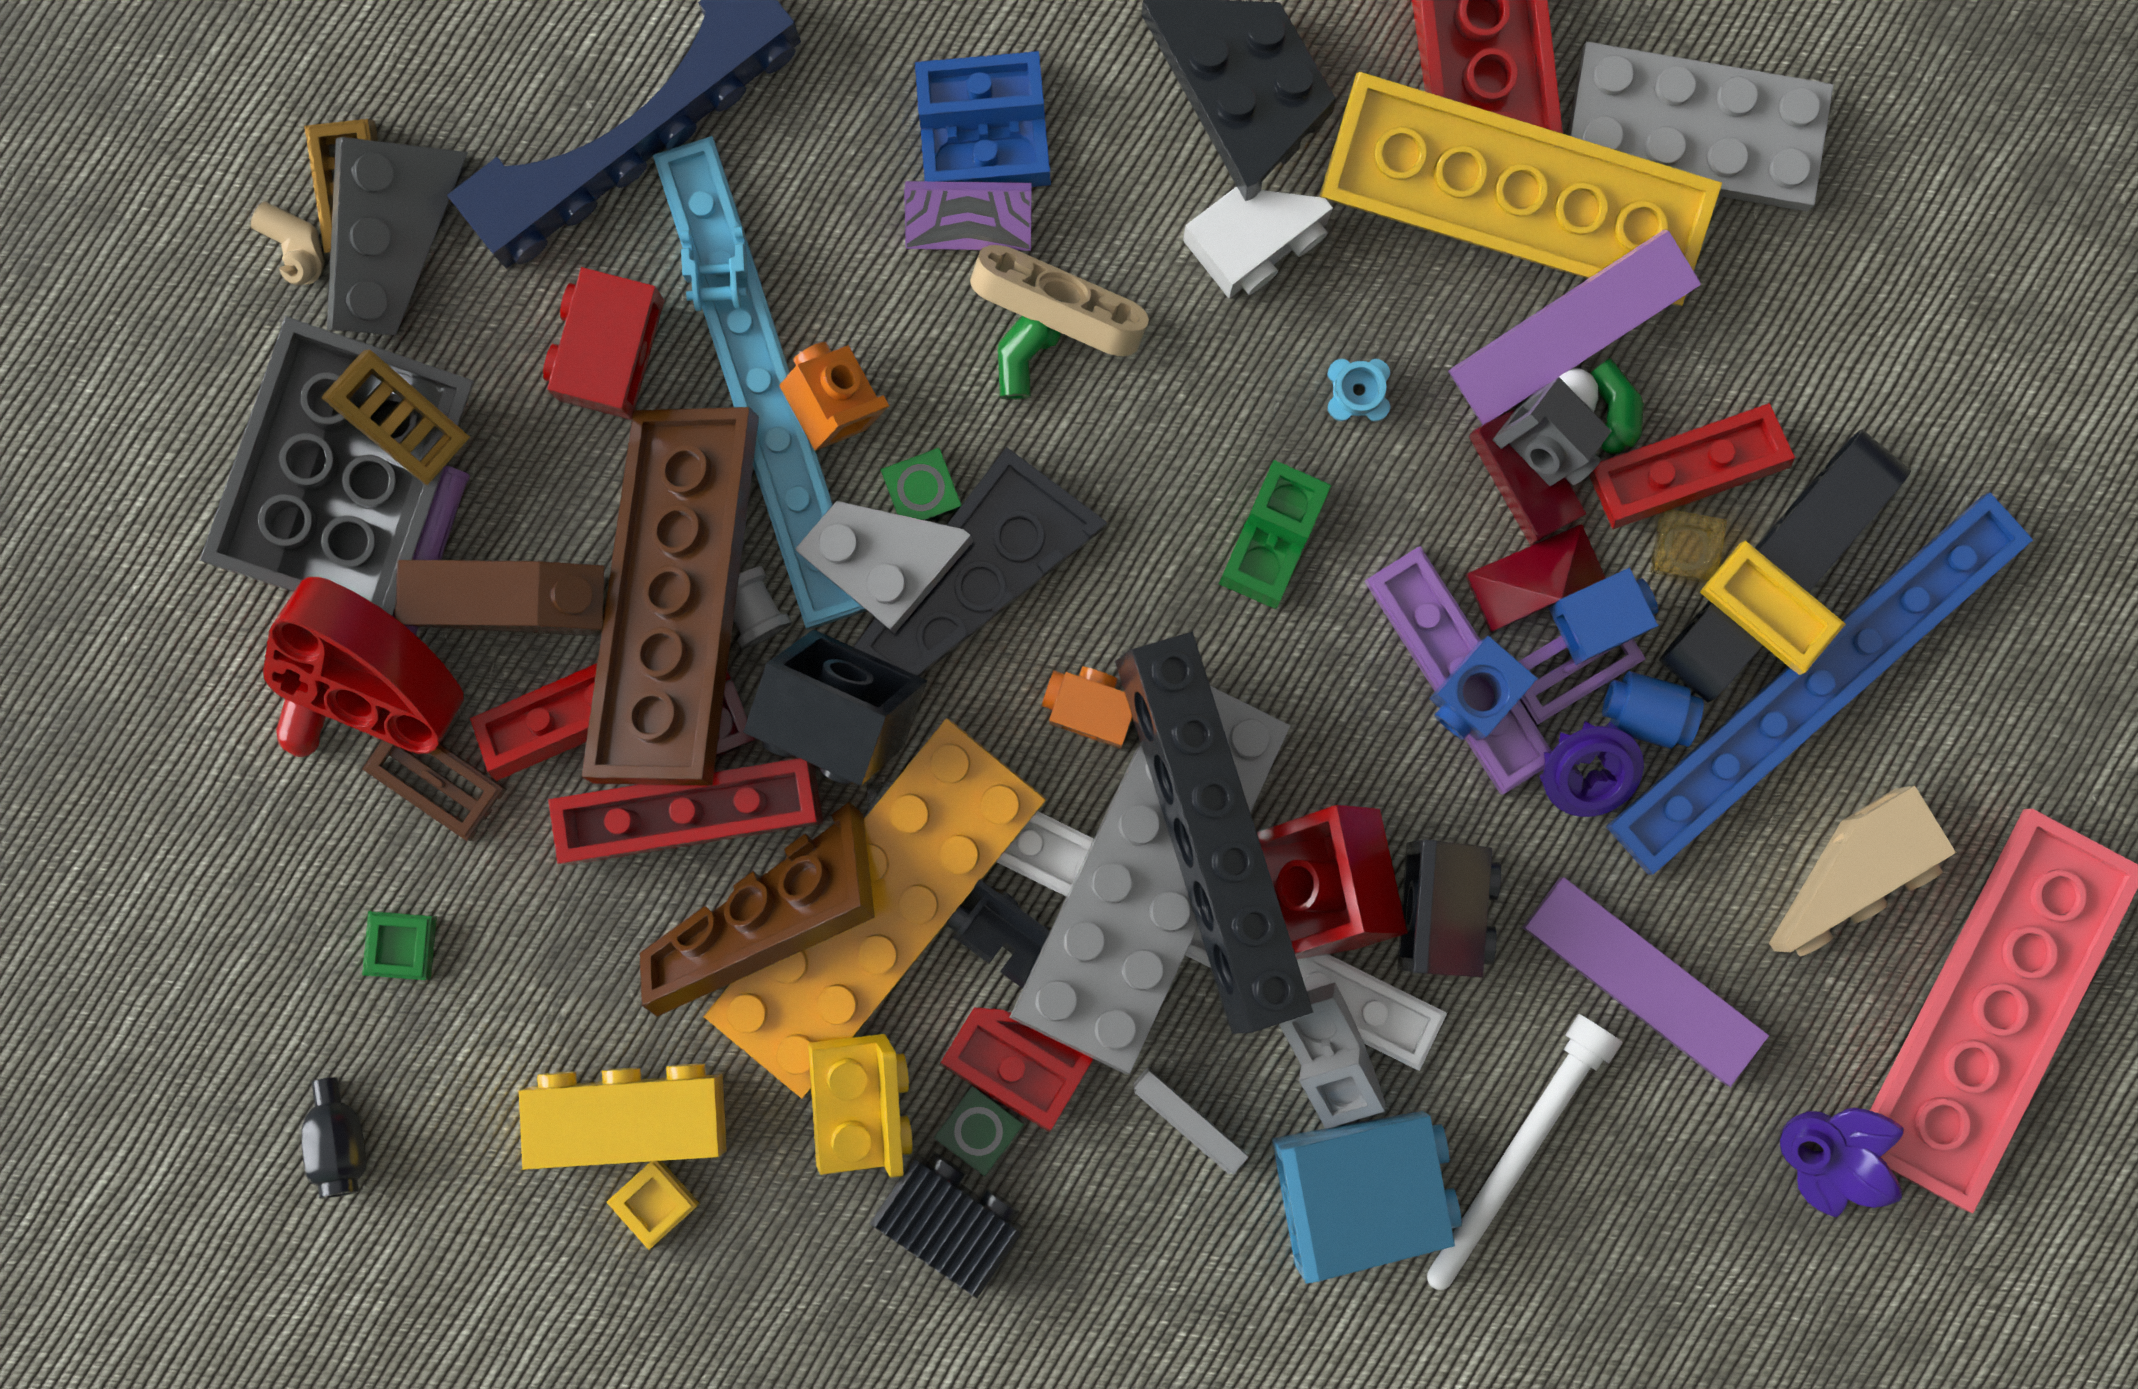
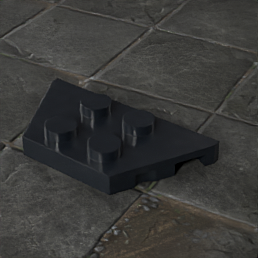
(1244, 80)

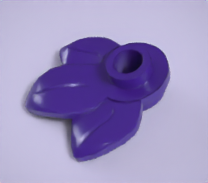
(1850, 1160)

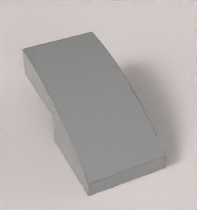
(1334, 1060)

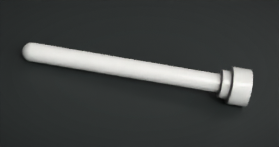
(1587, 1049)

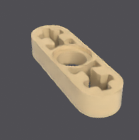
(1086, 310)

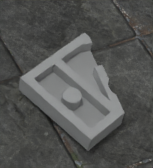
(883, 557)

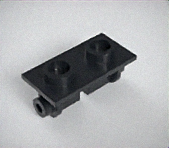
(994, 921)

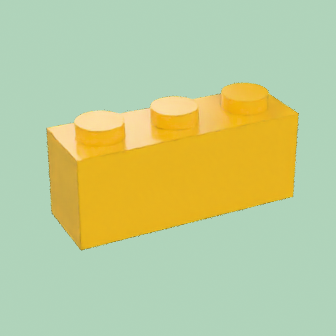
(622, 1118)

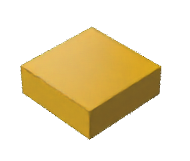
(653, 1203)

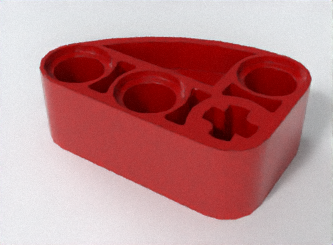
(359, 667)

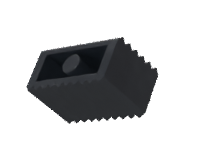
(949, 1223)

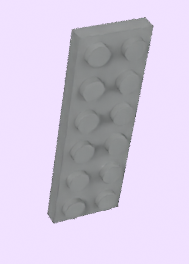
(1131, 910)

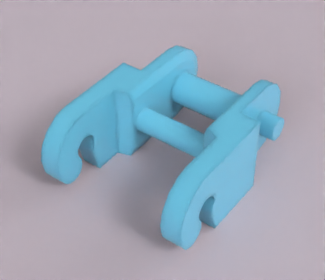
(736, 267)

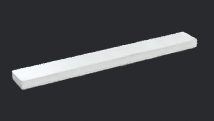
(1383, 1014)

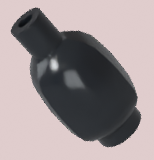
(332, 1143)

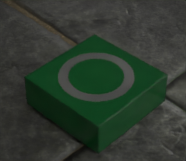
(979, 1130)

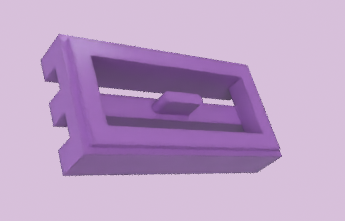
(1540, 713)

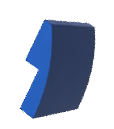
(983, 119)

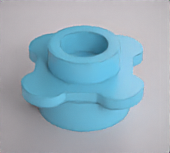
(1371, 376)

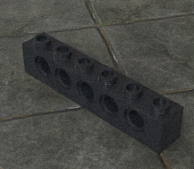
(1213, 834)

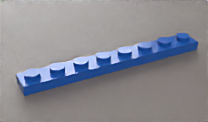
(1798, 705)

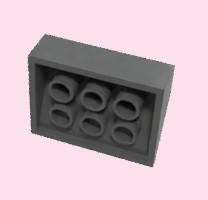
(312, 487)

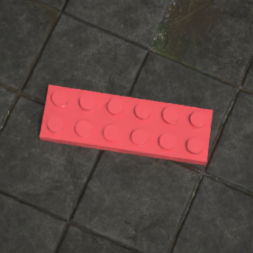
(2002, 1006)

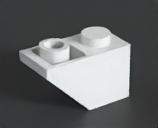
(1245, 239)

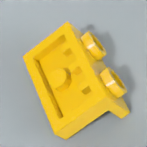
(858, 1105)

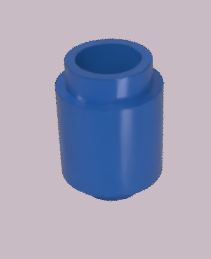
(1653, 710)

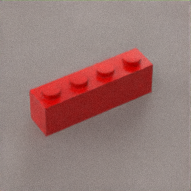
(676, 816)

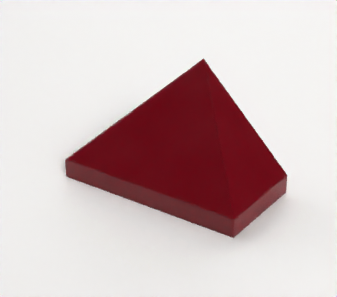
(1534, 578)

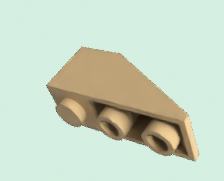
(1866, 858)

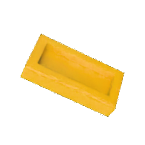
(1772, 608)

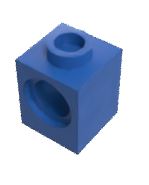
(1605, 615)
(1504, 674)

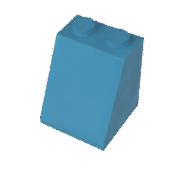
(1365, 1194)

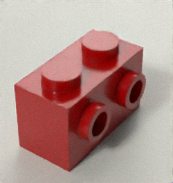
(603, 342)

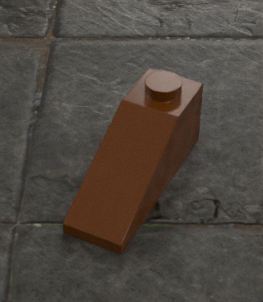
(501, 596)

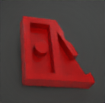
(1016, 1065)

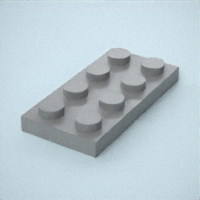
(1705, 118)

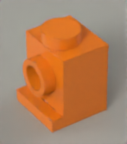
(831, 395)
(1088, 706)

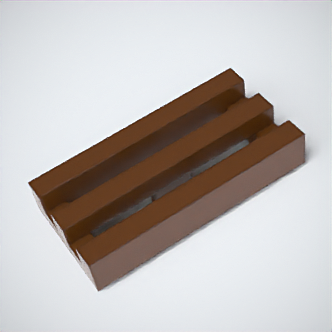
(478, 809)

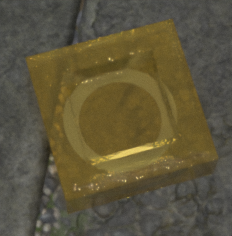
(1688, 545)

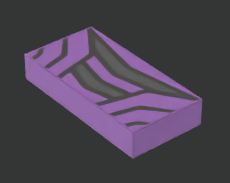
(967, 215)

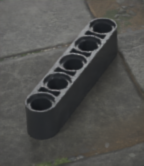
(1800, 544)

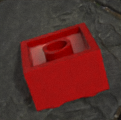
(1334, 880)

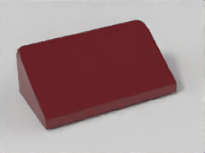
(1531, 500)

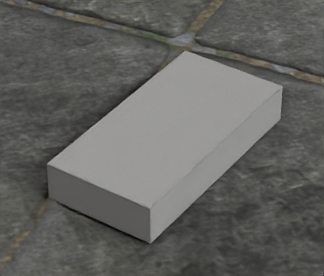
(1189, 1121)

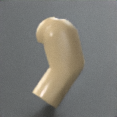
(298, 241)

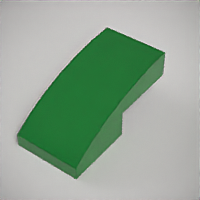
(1274, 534)

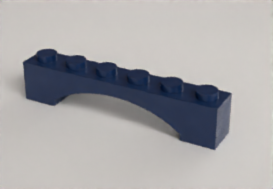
(526, 203)

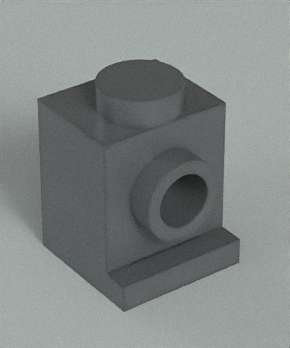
(1555, 434)

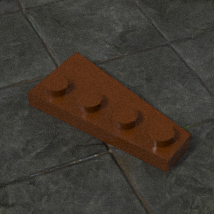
(766, 918)

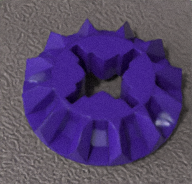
(1601, 789)

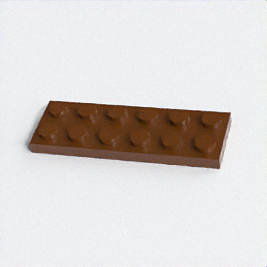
(671, 597)

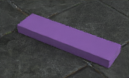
(1574, 327)
(1438, 642)
(1645, 981)

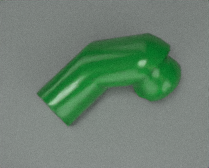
(1016, 351)
(1624, 407)

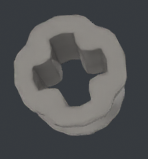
(755, 610)

